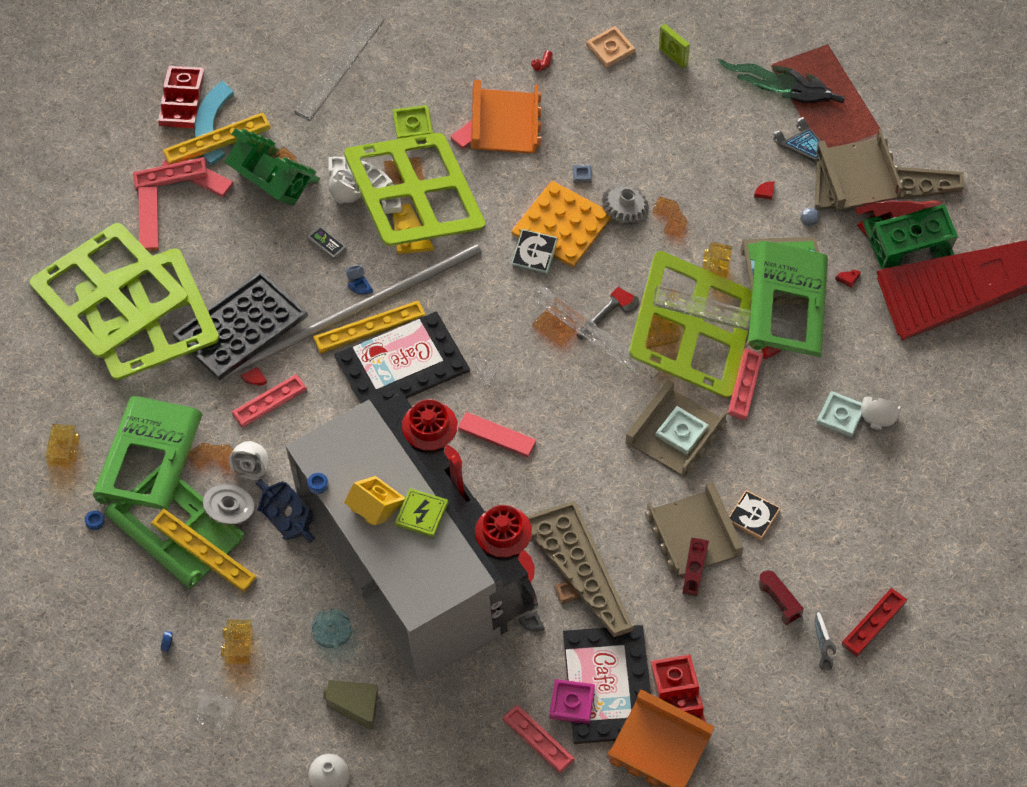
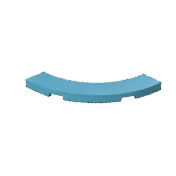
(206, 116)

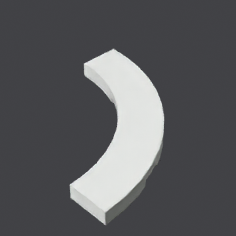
(377, 178)

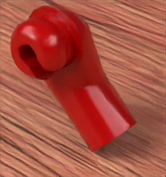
(539, 65)

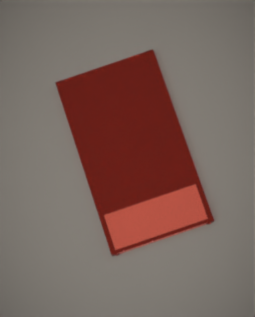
(831, 120)

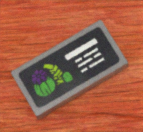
(327, 243)

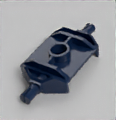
(273, 505)

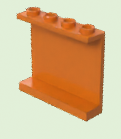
(505, 120)
(660, 742)

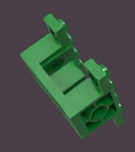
(277, 176)
(900, 236)

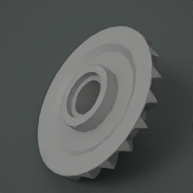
(625, 204)
(228, 504)

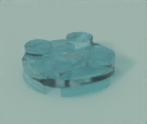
(330, 618)

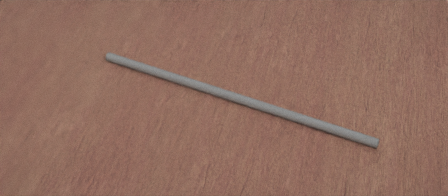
(358, 307)

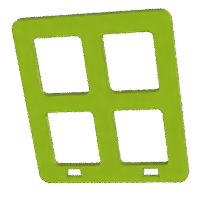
(414, 189)
(109, 290)
(692, 325)
(162, 350)

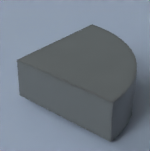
(532, 621)

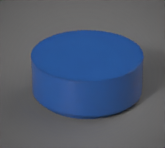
(318, 483)
(94, 520)
(166, 641)

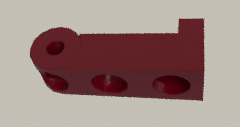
(695, 565)
(781, 595)

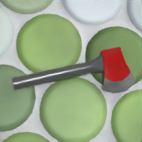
(619, 297)

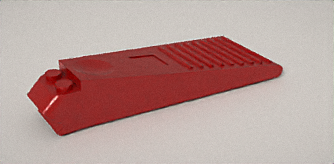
(952, 286)

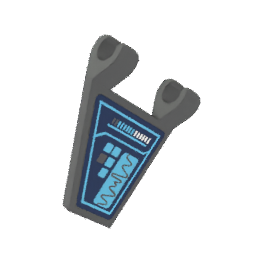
(802, 143)
(824, 641)

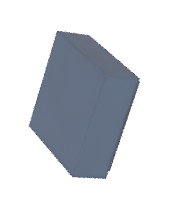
(582, 174)

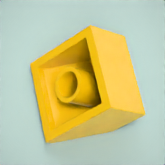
(373, 500)

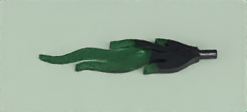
(789, 82)

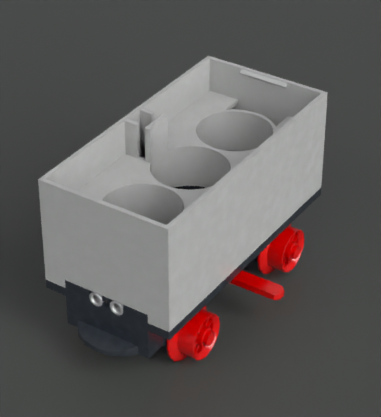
(426, 592)

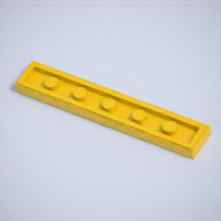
(214, 140)
(368, 327)
(203, 550)

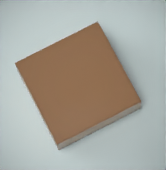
(566, 592)

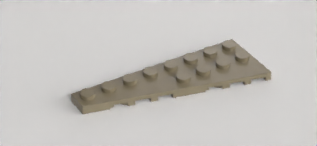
(916, 183)
(570, 547)

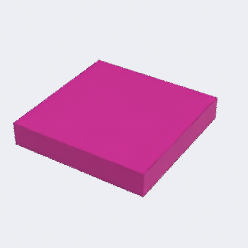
(572, 701)

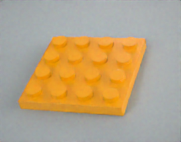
(567, 217)

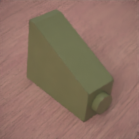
(353, 700)

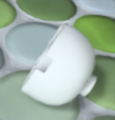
(343, 187)
(879, 412)
(246, 457)
(329, 771)

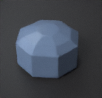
(809, 216)
(355, 272)

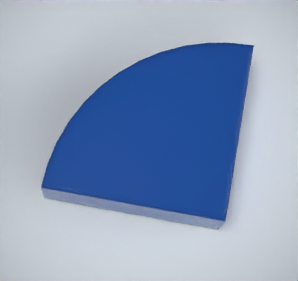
(361, 286)

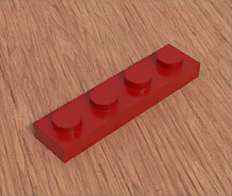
(874, 622)

